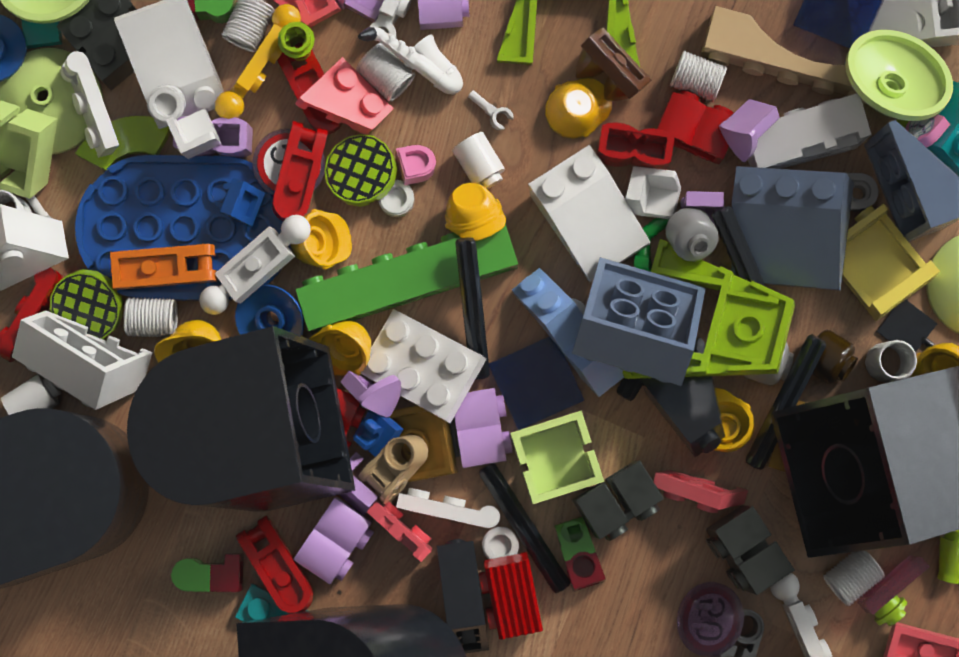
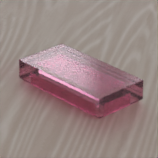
(892, 584)

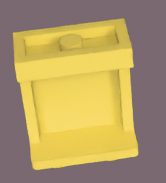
(882, 264)

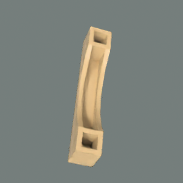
(741, 42)

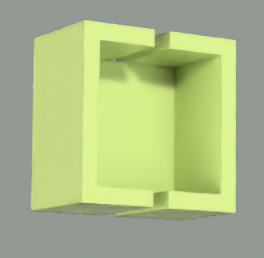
(26, 148)
(556, 457)

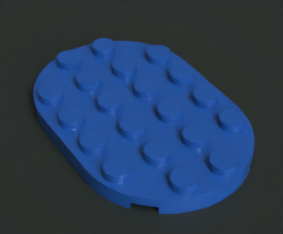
(167, 204)

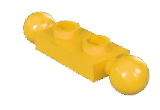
(231, 103)

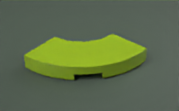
(134, 137)

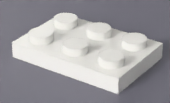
(430, 366)

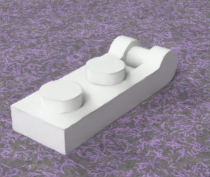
(89, 102)
(450, 508)

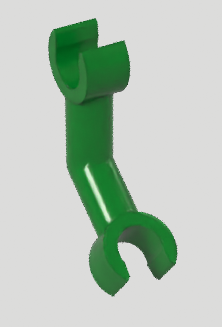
(643, 257)

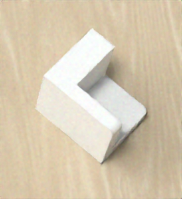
(194, 133)
(653, 192)

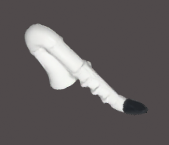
(423, 57)

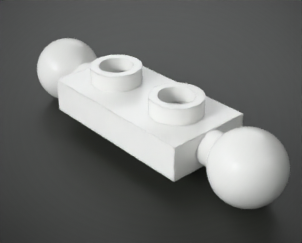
(255, 264)
(800, 617)

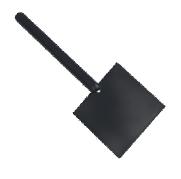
(908, 325)

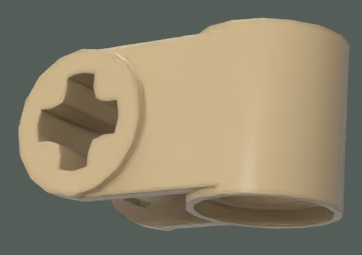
(390, 471)

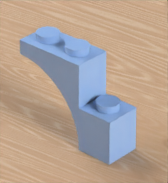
(561, 321)

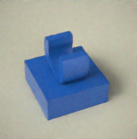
(241, 201)
(376, 432)

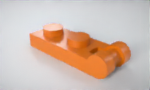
(162, 266)

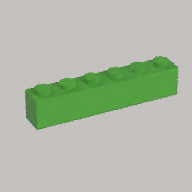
(398, 279)

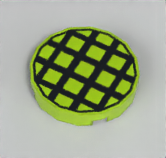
(360, 170)
(88, 300)

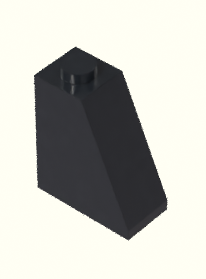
(690, 408)
(463, 594)

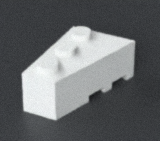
(812, 134)
(28, 245)
(79, 362)

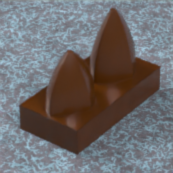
(605, 55)

